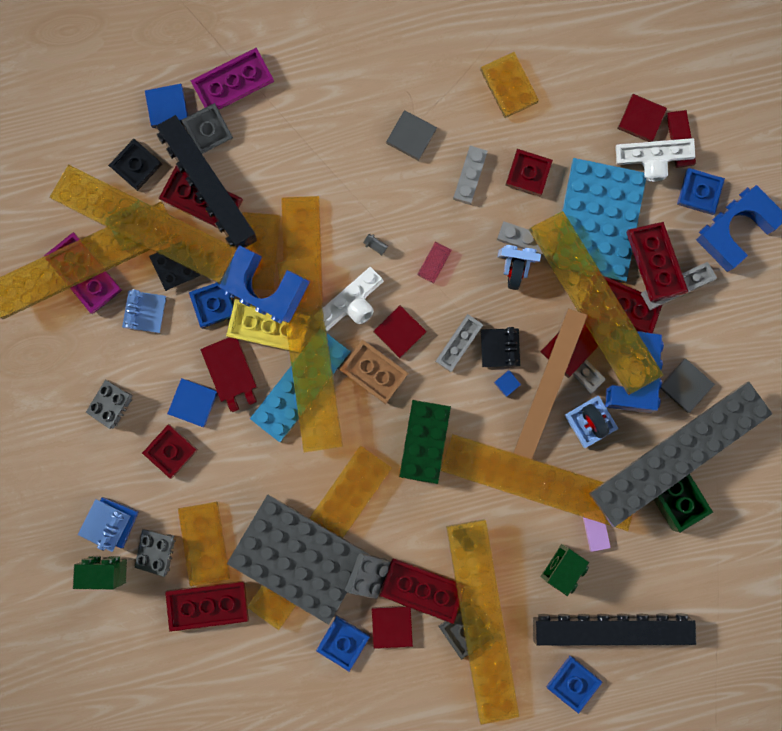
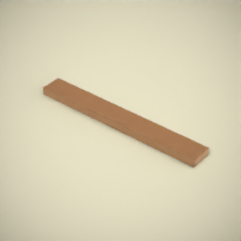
(550, 383)

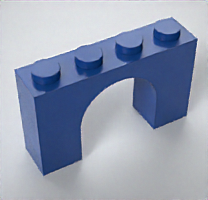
(717, 237)
(238, 282)
(646, 398)

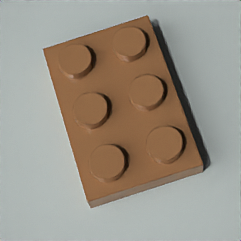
(374, 371)

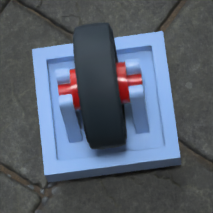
(518, 268)
(591, 421)

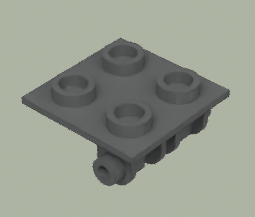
(109, 404)
(155, 552)

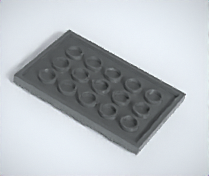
(296, 558)

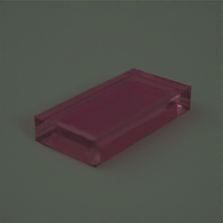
(434, 262)

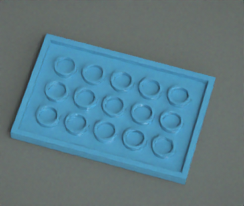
(601, 207)

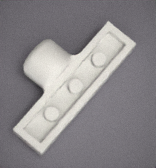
(655, 155)
(352, 300)

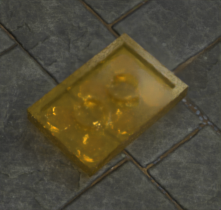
(509, 85)

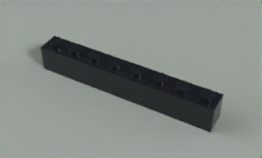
(206, 183)
(614, 630)

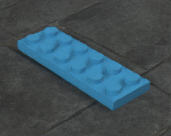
(279, 409)

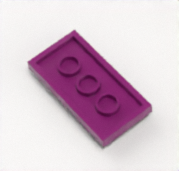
(233, 80)
(95, 291)

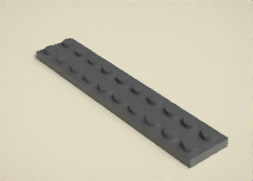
(680, 454)

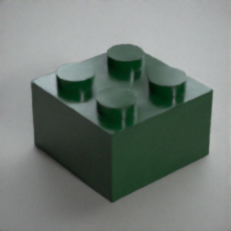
(565, 570)
(100, 573)

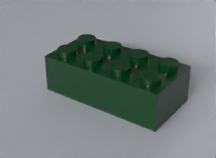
(425, 441)
(683, 504)

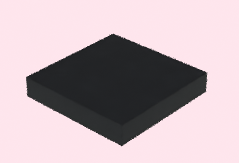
(135, 164)

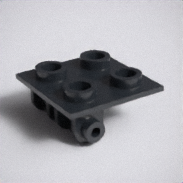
(170, 272)
(500, 347)

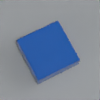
(507, 383)

